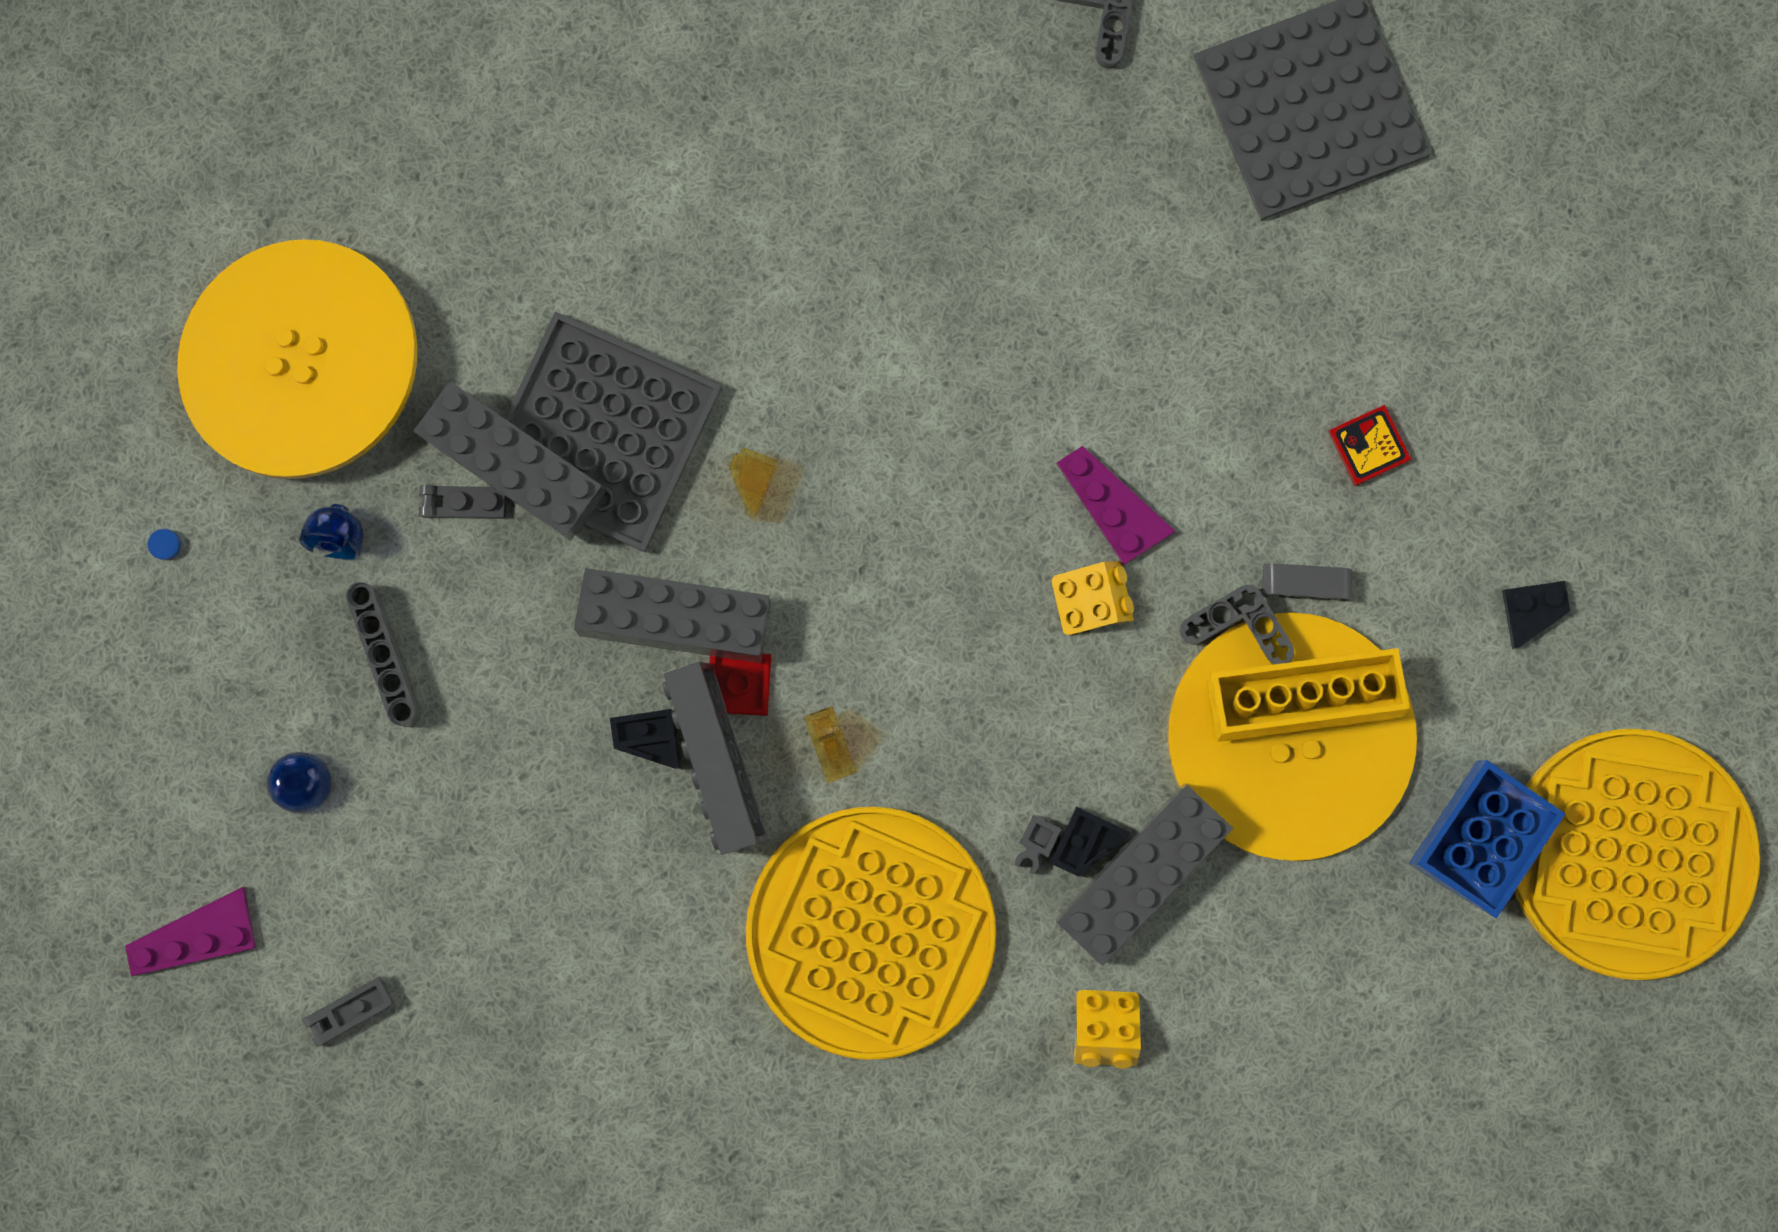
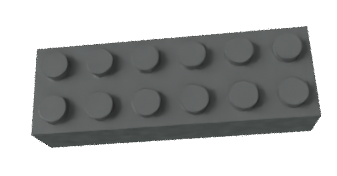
(510, 461)
(673, 615)
(715, 758)
(1143, 874)

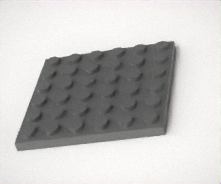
(1311, 106)
(615, 419)

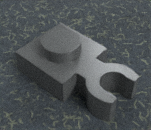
(1038, 839)

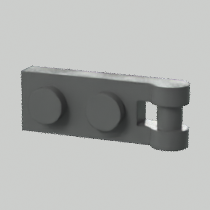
(462, 502)
(349, 1010)

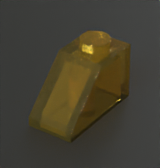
(752, 478)
(829, 744)

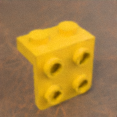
(1093, 597)
(1107, 1028)

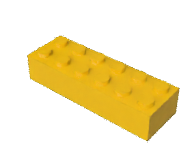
(1308, 694)

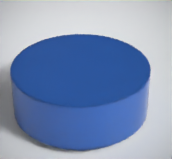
(164, 544)

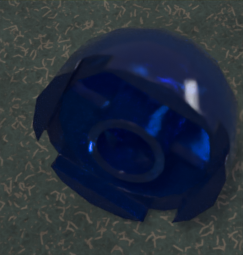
(327, 531)
(299, 782)

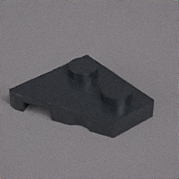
(1534, 609)
(647, 736)
(1086, 841)

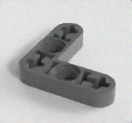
(1111, 10)
(1250, 616)

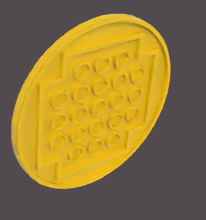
(297, 359)
(1292, 790)
(1647, 859)
(871, 933)

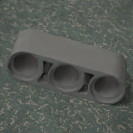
(1308, 581)

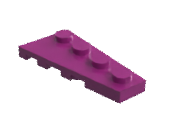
(1118, 512)
(203, 934)

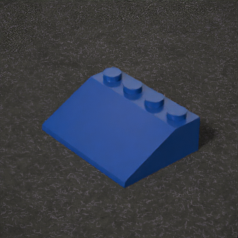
(1487, 838)

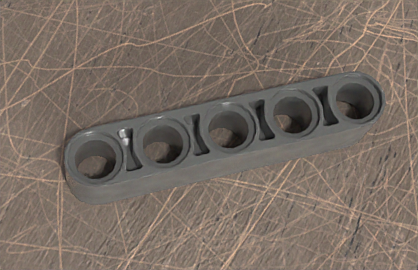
(372, 644)

